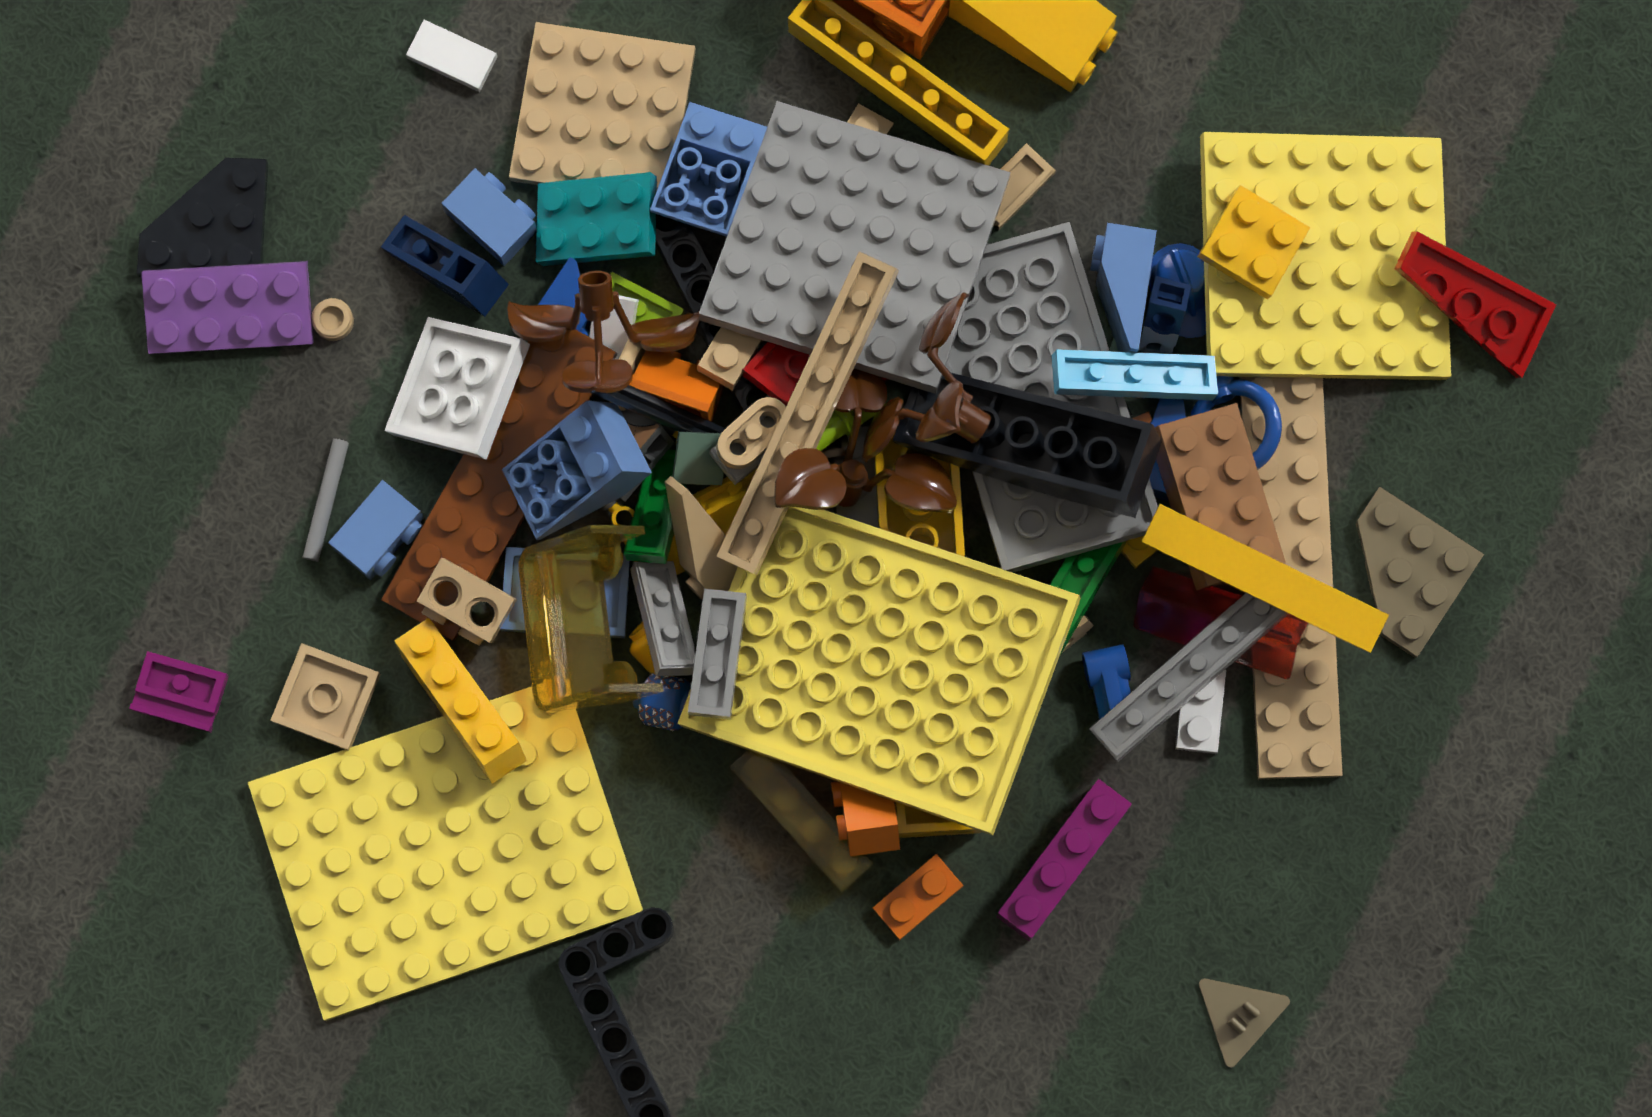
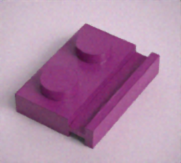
(179, 692)

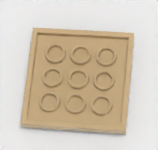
(599, 105)

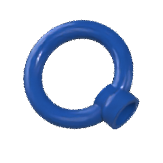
(1227, 390)

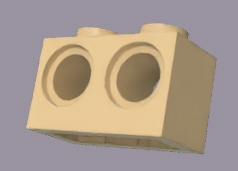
(470, 593)

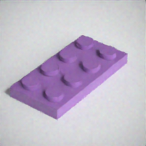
(227, 307)

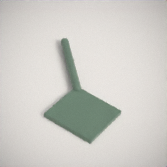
(693, 460)

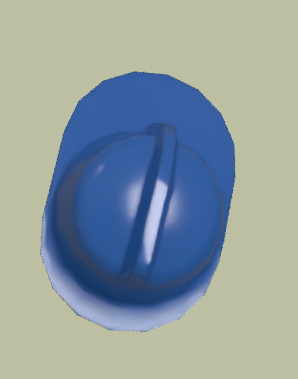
(1181, 264)

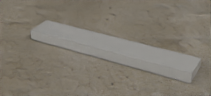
(1185, 674)

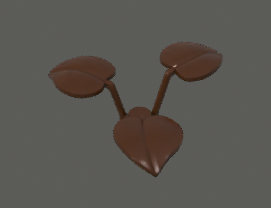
(596, 302)
(953, 406)
(814, 484)

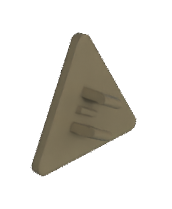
(1239, 1015)

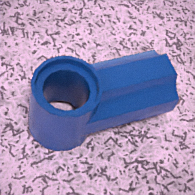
(1108, 676)

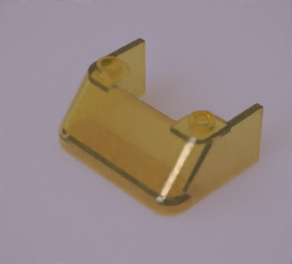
(570, 622)

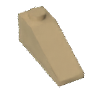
(697, 542)

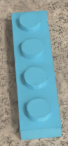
(1134, 374)

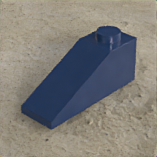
(446, 265)

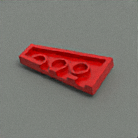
(1481, 302)

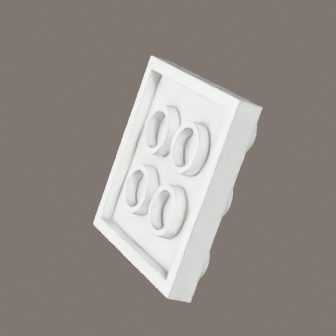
(457, 387)

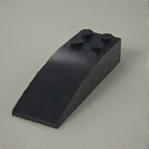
(1046, 446)

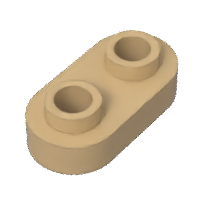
(749, 433)

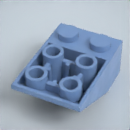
(708, 169)
(576, 468)

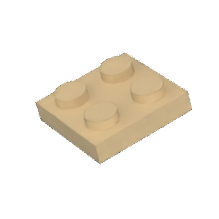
(325, 697)

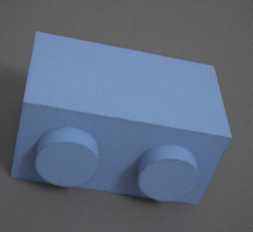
(490, 215)
(377, 531)

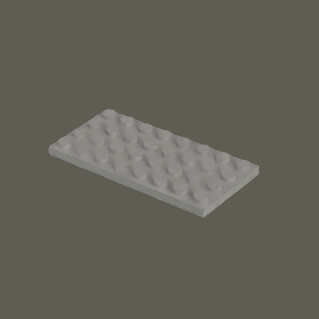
(1019, 311)

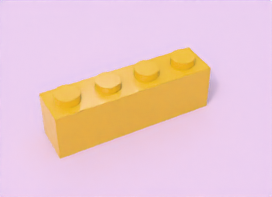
(460, 700)

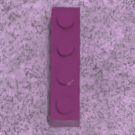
(1063, 860)

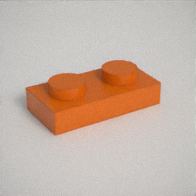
(917, 897)

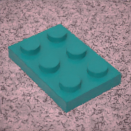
(596, 219)

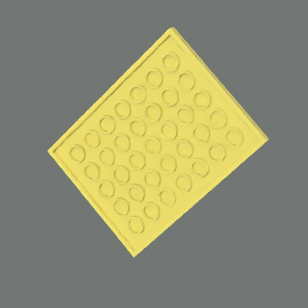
(892, 665)
(426, 870)

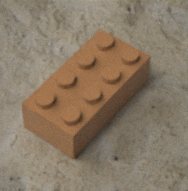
(1216, 481)

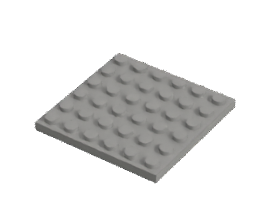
(841, 190)

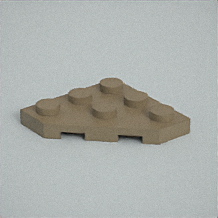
(1411, 569)

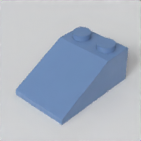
(1122, 281)

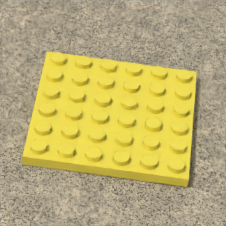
(1340, 299)

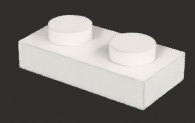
(1201, 719)

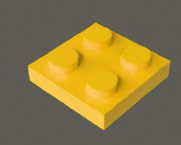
(1253, 242)

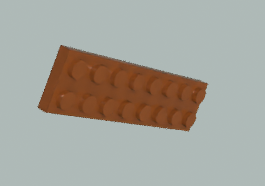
(477, 507)

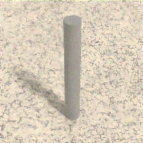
(325, 500)

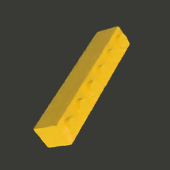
(898, 80)

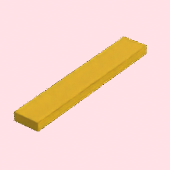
(1264, 578)

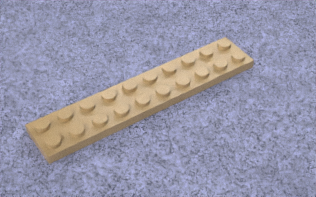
(1298, 716)

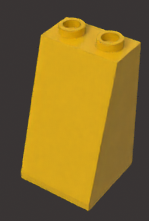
(1046, 35)

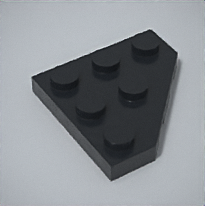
(212, 222)

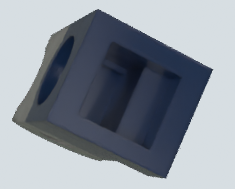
(1164, 316)

